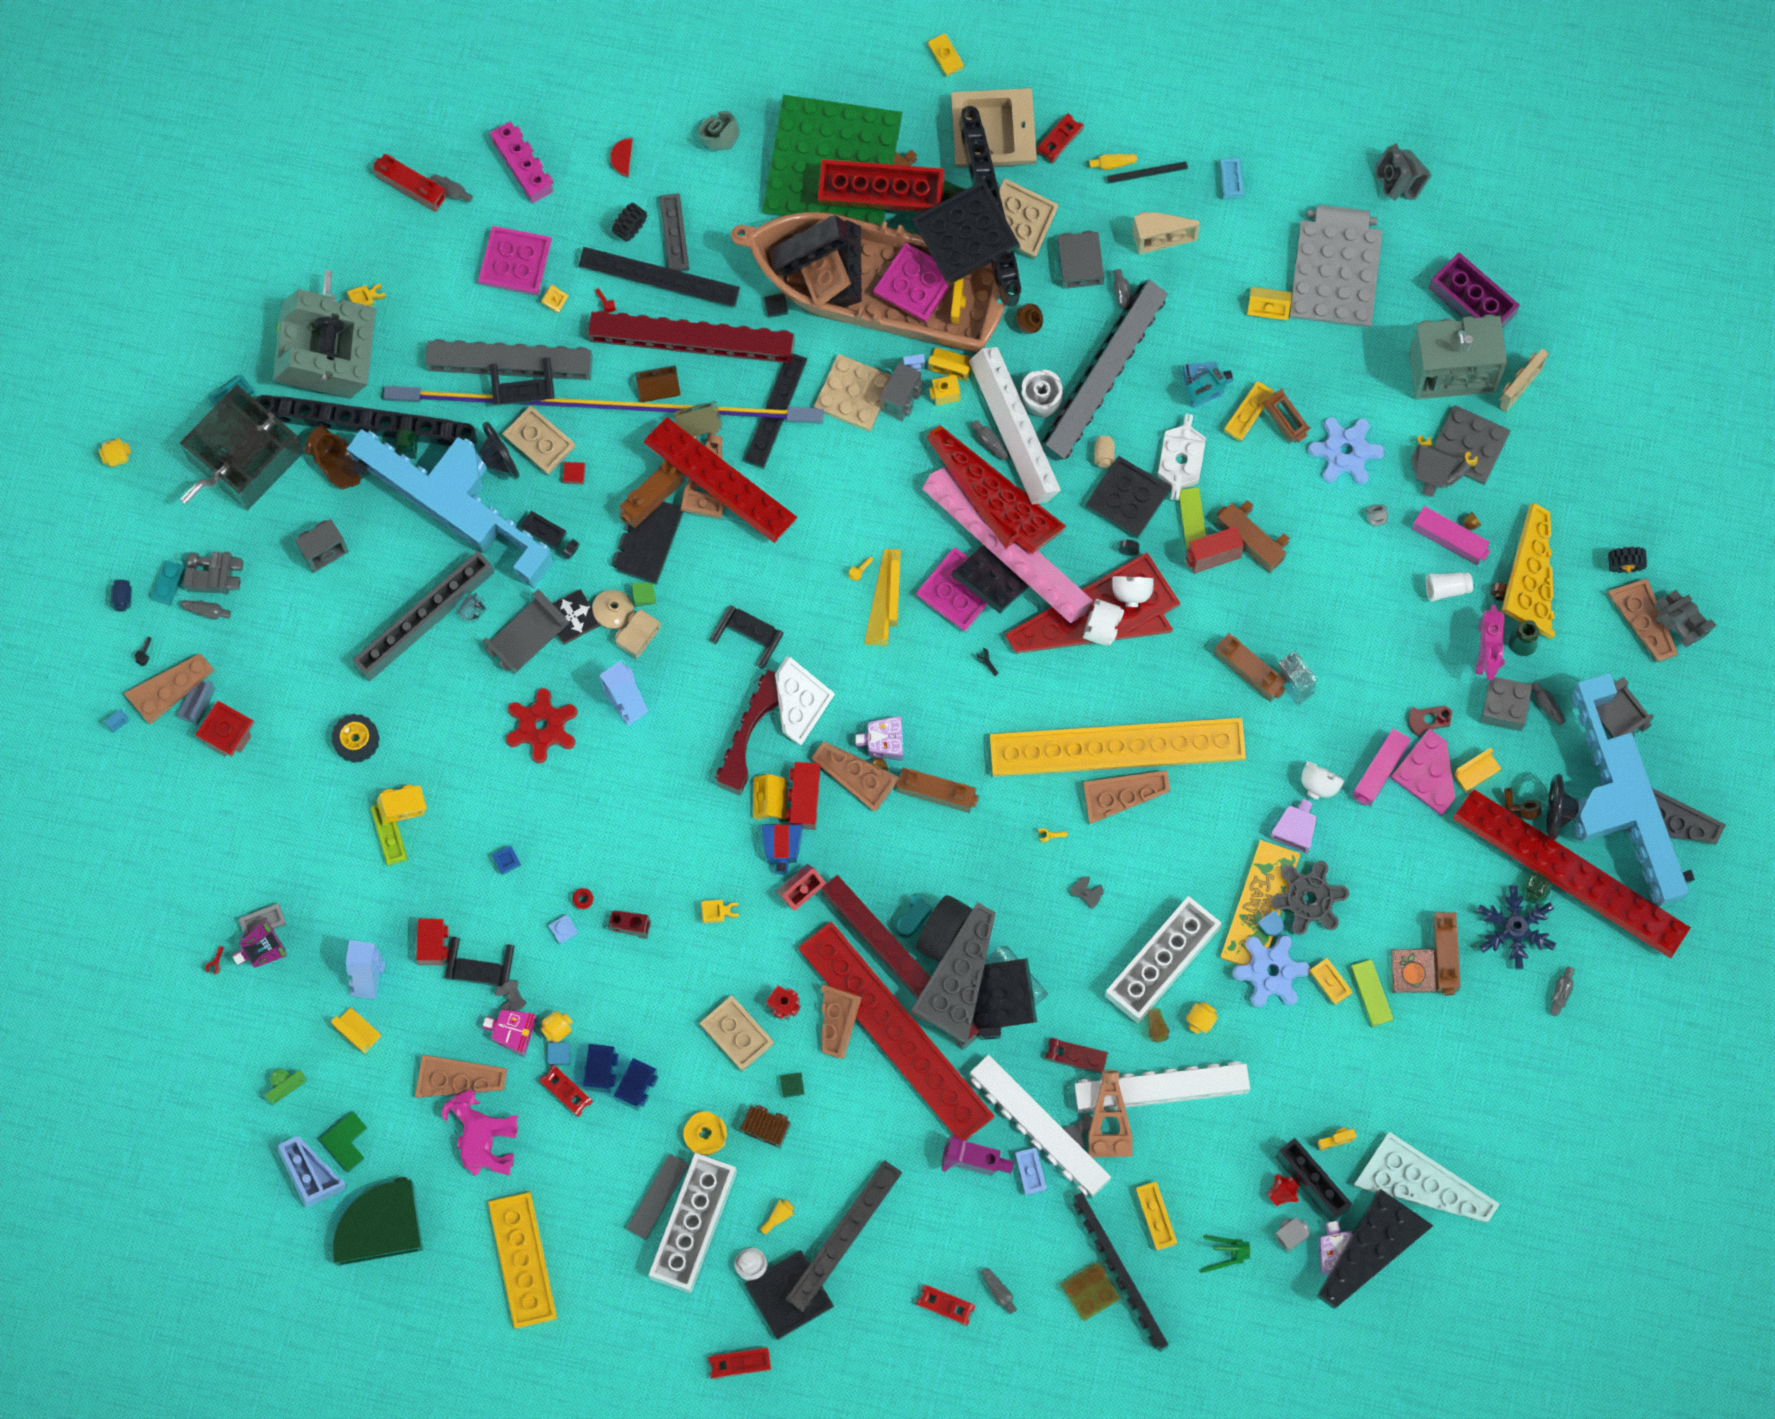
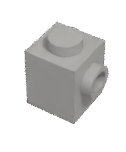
(1292, 1233)

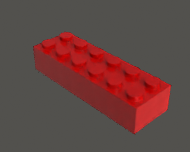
(880, 186)

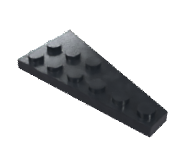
(1377, 1240)

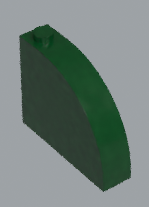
(379, 1225)

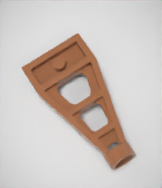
(700, 502)
(1110, 1144)

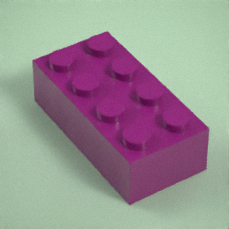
(1472, 292)

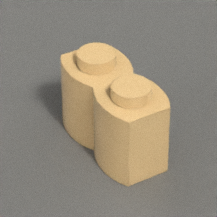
(637, 633)

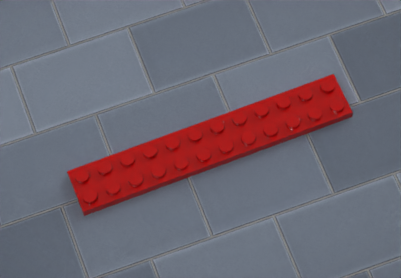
(1572, 873)
(898, 1033)

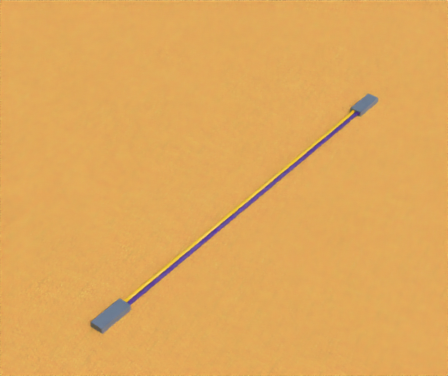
(794, 414)

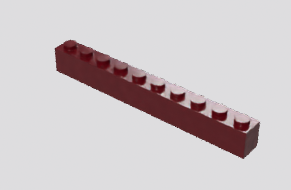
(691, 337)
(881, 942)

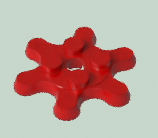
(541, 739)

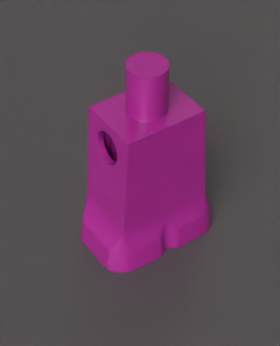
(973, 1157)

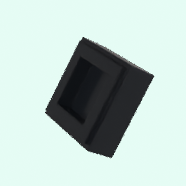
(776, 305)
(989, 1033)

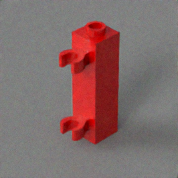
(409, 182)

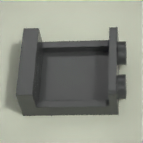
(1080, 259)
(1623, 713)

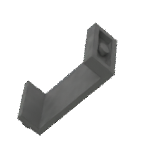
(527, 633)

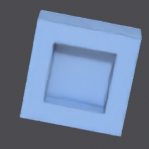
(563, 929)

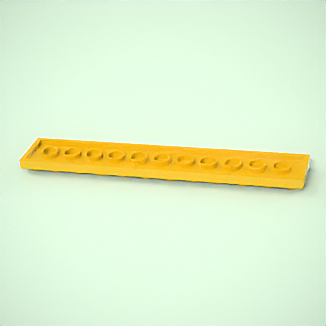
(1117, 747)

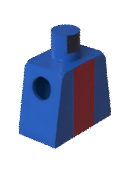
(782, 845)

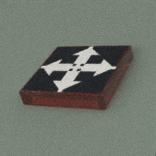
(578, 613)

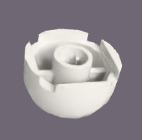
(1132, 589)
(1320, 781)

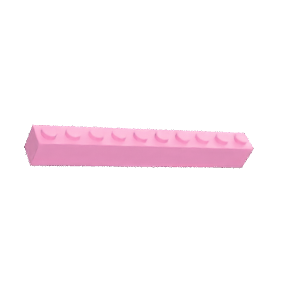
(1031, 568)

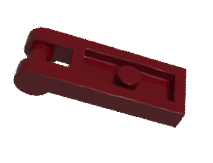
(1076, 1056)

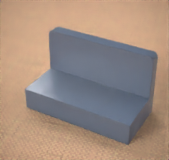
(196, 703)

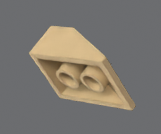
(1161, 231)

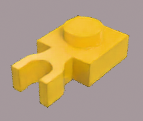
(364, 296)
(714, 911)
(1341, 1137)

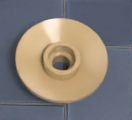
(610, 617)

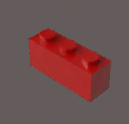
(804, 795)

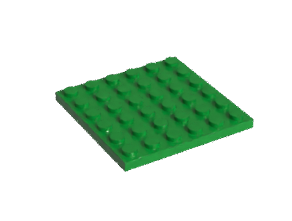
(828, 131)

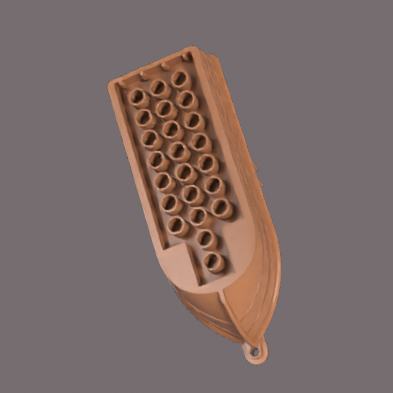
(879, 249)

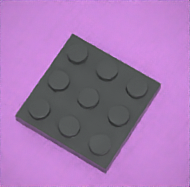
(1473, 434)

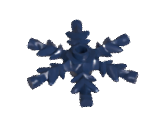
(1516, 934)

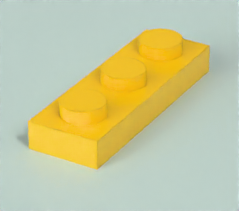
(1248, 411)
(1156, 1216)

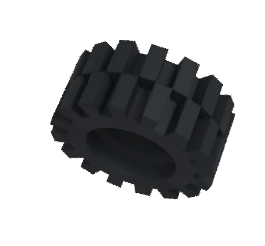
(629, 222)

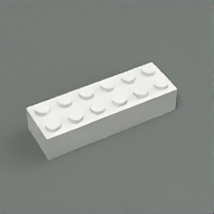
(1163, 959)
(693, 1223)

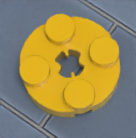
(714, 1142)

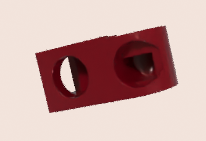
(630, 923)

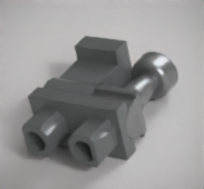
(217, 578)
(1683, 616)

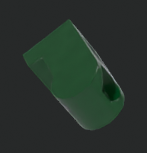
(406, 443)

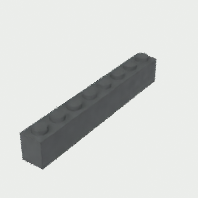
(511, 360)
(423, 616)

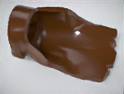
(332, 457)

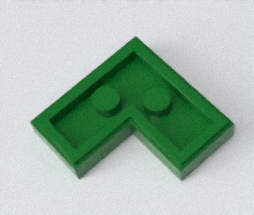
(339, 1141)

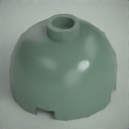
(719, 132)

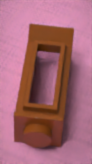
(1270, 406)

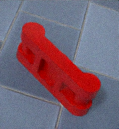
(1060, 138)
(565, 1090)
(945, 1305)

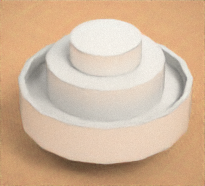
(751, 1264)

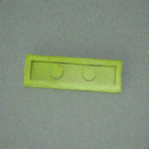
(1191, 515)
(390, 839)
(1372, 993)

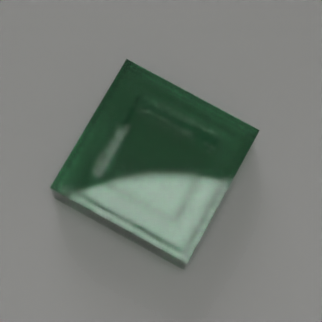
(792, 1085)

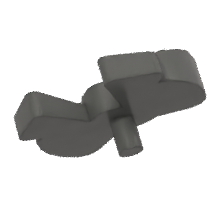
(1080, 890)
(511, 988)
(1080, 1128)

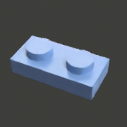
(916, 362)
(1030, 1171)

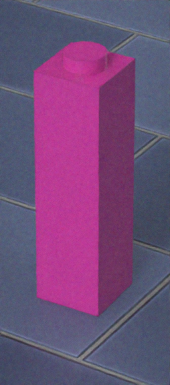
(1451, 536)
(1381, 768)

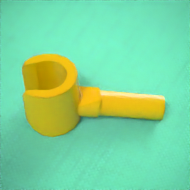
(856, 573)
(1050, 835)

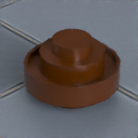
(1029, 318)

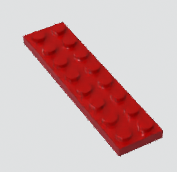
(720, 479)

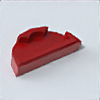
(621, 156)

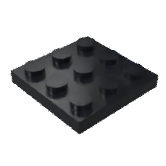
(1128, 497)
(990, 579)
(1005, 995)
(774, 1287)

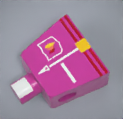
(512, 1030)

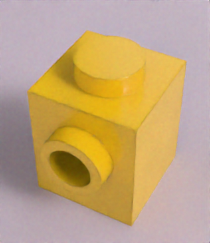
(945, 390)

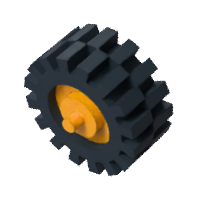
(1627, 559)

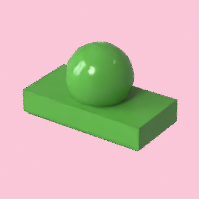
(284, 1084)

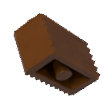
(765, 1126)

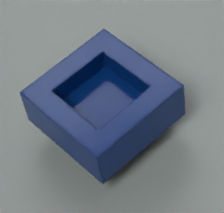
(506, 860)

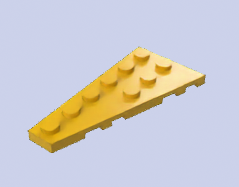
(1531, 577)

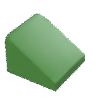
(643, 594)

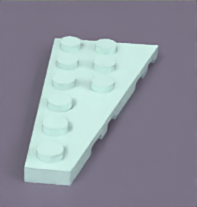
(1420, 1180)

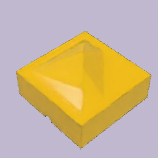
(554, 298)

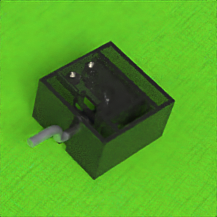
(256, 444)

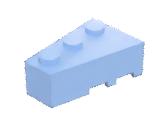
(623, 693)
(364, 966)
(308, 1173)

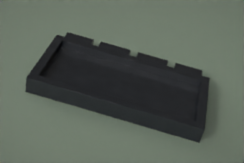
(648, 544)

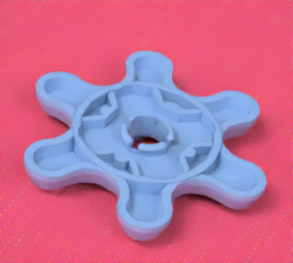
(1339, 462)
(1257, 971)

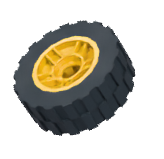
(343, 738)

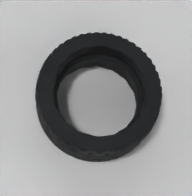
(942, 927)

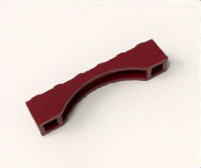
(735, 772)

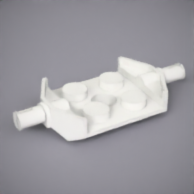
(1181, 442)

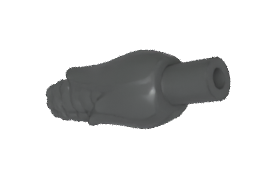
(452, 188)
(1121, 288)
(990, 440)
(205, 609)
(1548, 704)
(1562, 991)
(999, 1291)

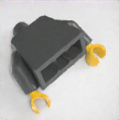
(1438, 467)

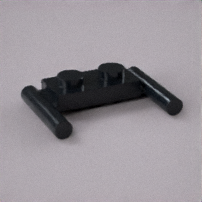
(523, 390)
(750, 628)
(478, 971)

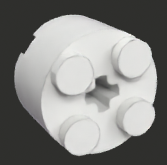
(1032, 389)
(1102, 623)

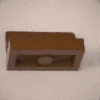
(658, 383)

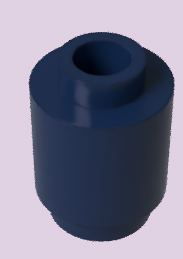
(121, 595)

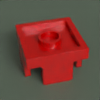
(225, 730)

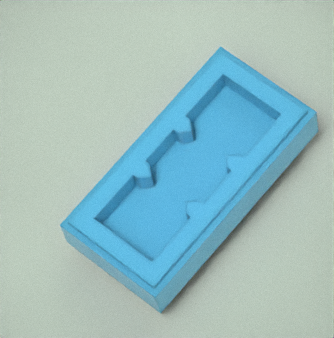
(1231, 178)

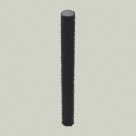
(1147, 172)

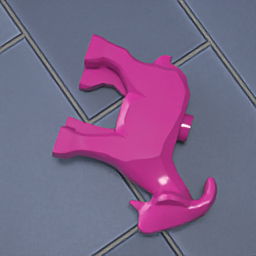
(1491, 647)
(479, 1134)

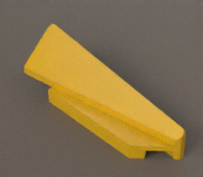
(885, 601)

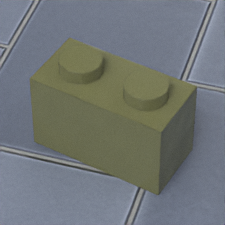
(700, 419)

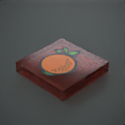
(1413, 971)

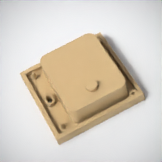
(1001, 116)

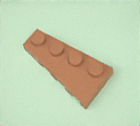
(1636, 605)
(165, 690)
(860, 777)
(1118, 794)
(455, 1077)

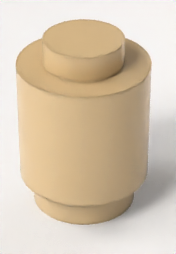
(1104, 451)

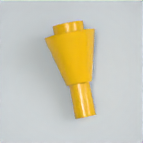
(781, 1212)

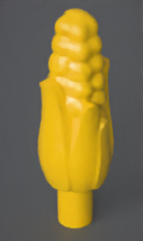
(1112, 161)

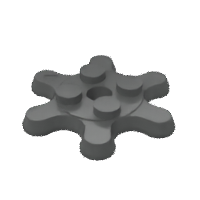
(1315, 884)

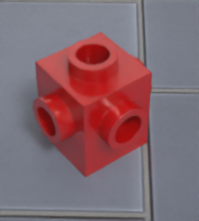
(782, 996)

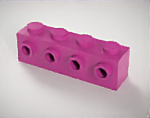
(521, 161)

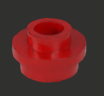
(583, 892)

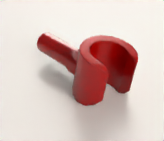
(609, 306)
(215, 961)

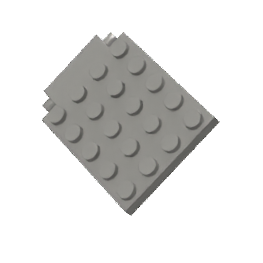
(1336, 267)

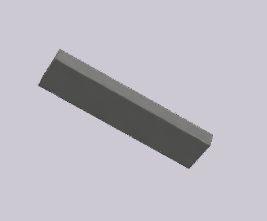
(674, 232)
(657, 1196)

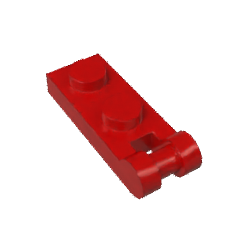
(740, 1363)

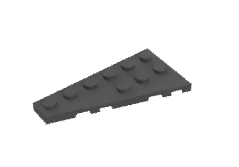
(1686, 822)
(954, 987)

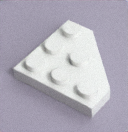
(800, 699)

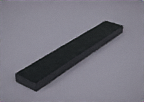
(779, 400)

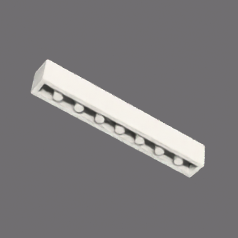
(1014, 425)
(1167, 1087)
(1040, 1126)

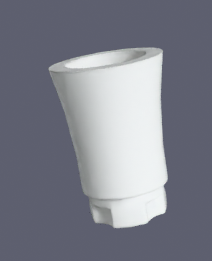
(1448, 585)

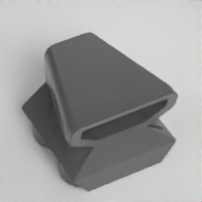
(1401, 173)

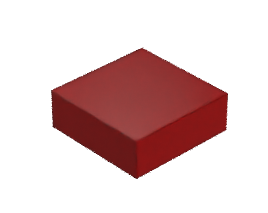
(574, 473)

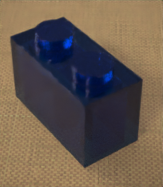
(600, 1068)
(636, 1084)

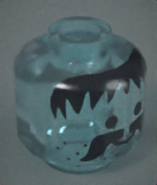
(470, 607)

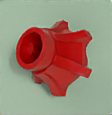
(1284, 1190)

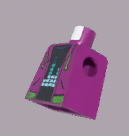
(260, 945)

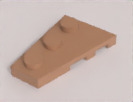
(839, 1018)

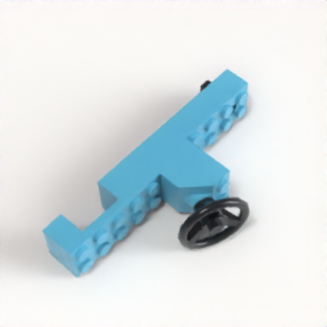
(452, 492)
(1621, 801)

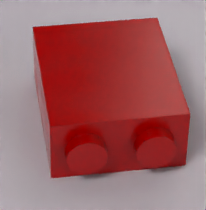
(1214, 550)

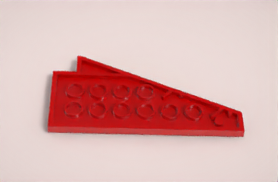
(995, 497)
(1053, 631)

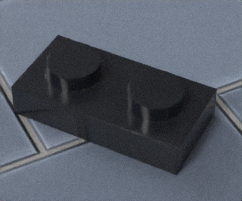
(543, 530)

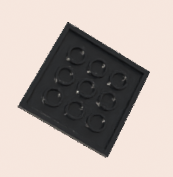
(966, 232)

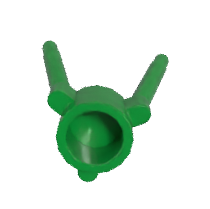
(1238, 1249)

